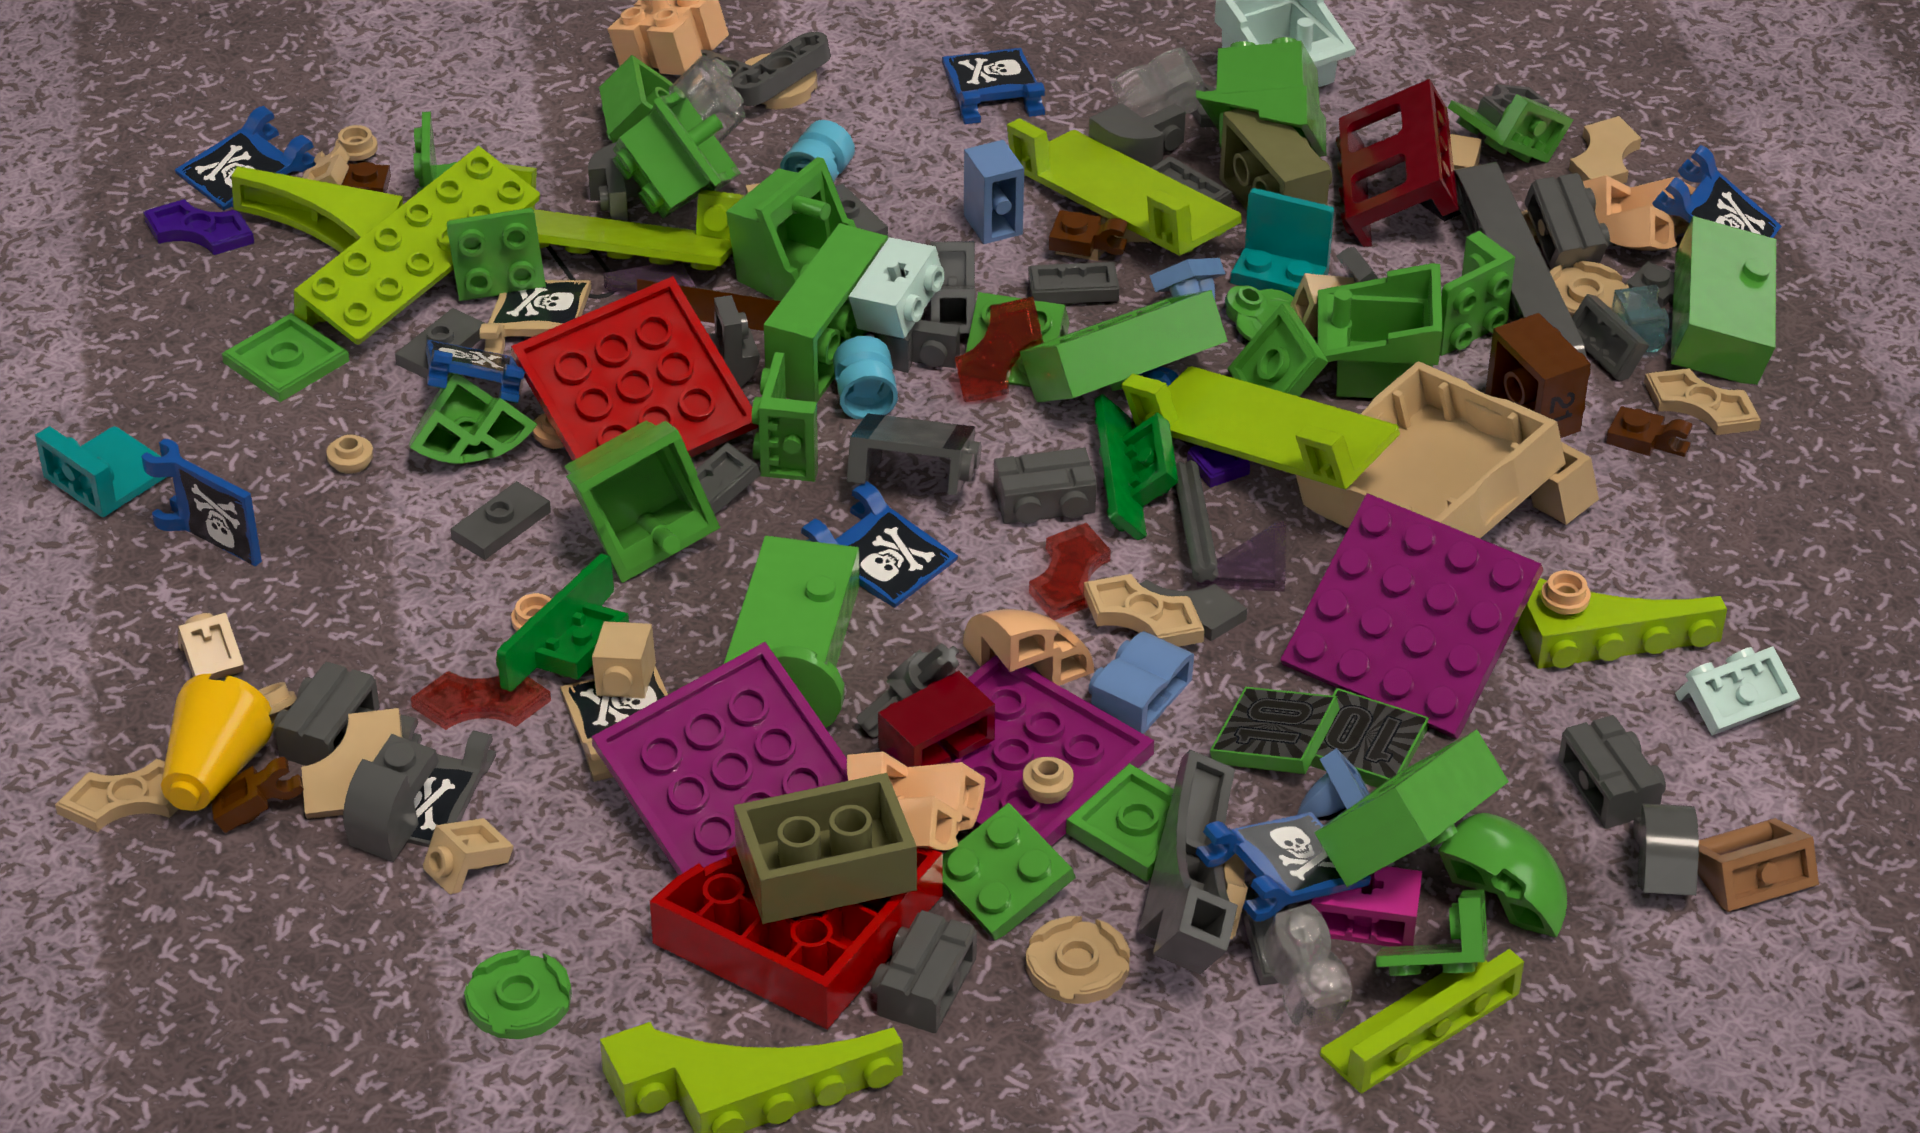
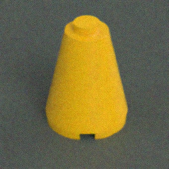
(212, 738)

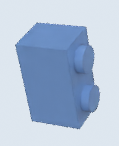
(993, 191)

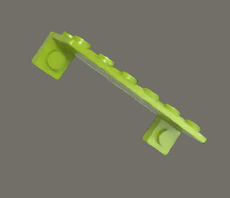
(1120, 188)
(703, 247)
(407, 248)
(1263, 424)

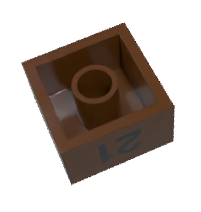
(1539, 371)

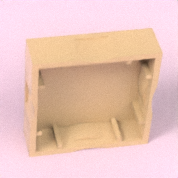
(1456, 455)

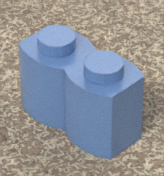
(1141, 680)

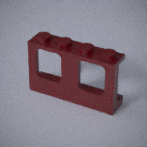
(1421, 143)

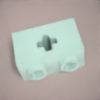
(896, 287)

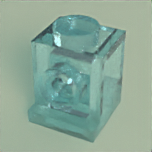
(1643, 314)

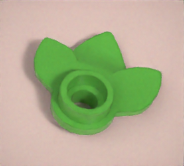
(1253, 307)

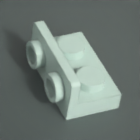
(1739, 690)

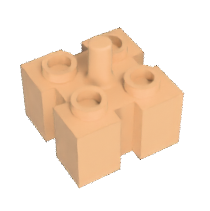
(668, 32)

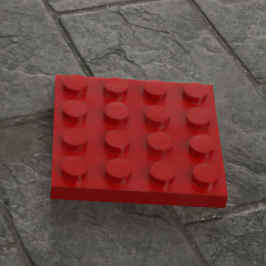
(633, 366)

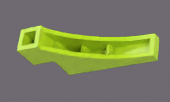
(319, 208)
(1617, 627)
(742, 1086)

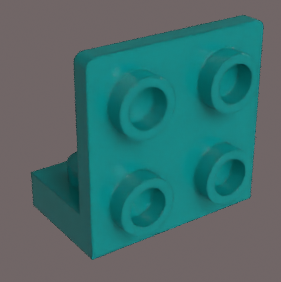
(1283, 242)
(98, 473)

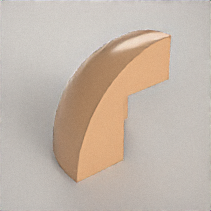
(1631, 215)
(1028, 639)
(934, 798)

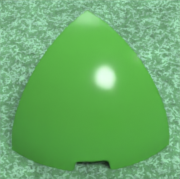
(468, 425)
(1514, 865)

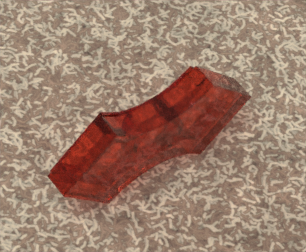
(987, 367)
(1074, 559)
(459, 699)

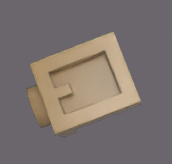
(210, 646)
(463, 847)

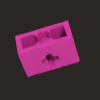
(1376, 913)

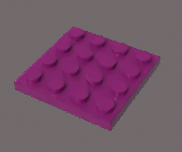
(1412, 614)
(1046, 721)
(714, 746)

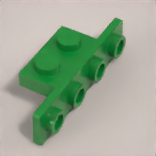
(1135, 464)
(564, 630)

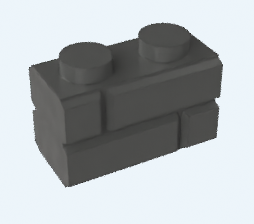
(1566, 221)
(1044, 485)
(321, 711)
(1610, 770)
(925, 971)

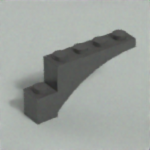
(1186, 899)

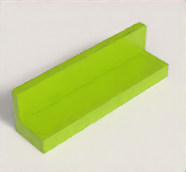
(1422, 1020)

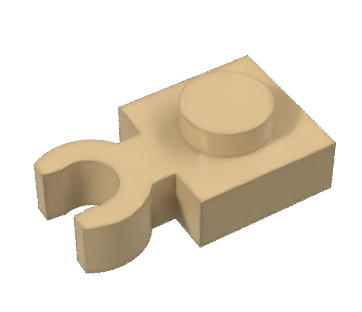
(331, 167)

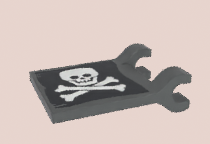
(450, 784)

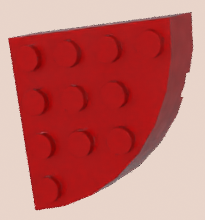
(801, 962)

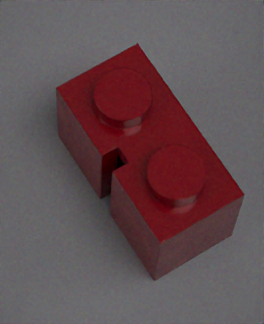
(943, 712)

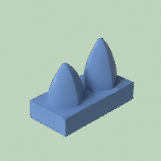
(1188, 276)
(1336, 789)

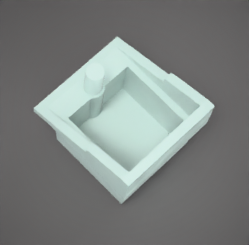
(1299, 19)

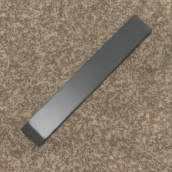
(1492, 209)

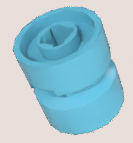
(821, 140)
(865, 377)

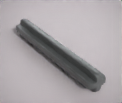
(1196, 522)

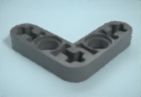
(778, 69)

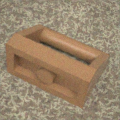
(1757, 863)

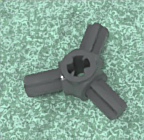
(909, 678)

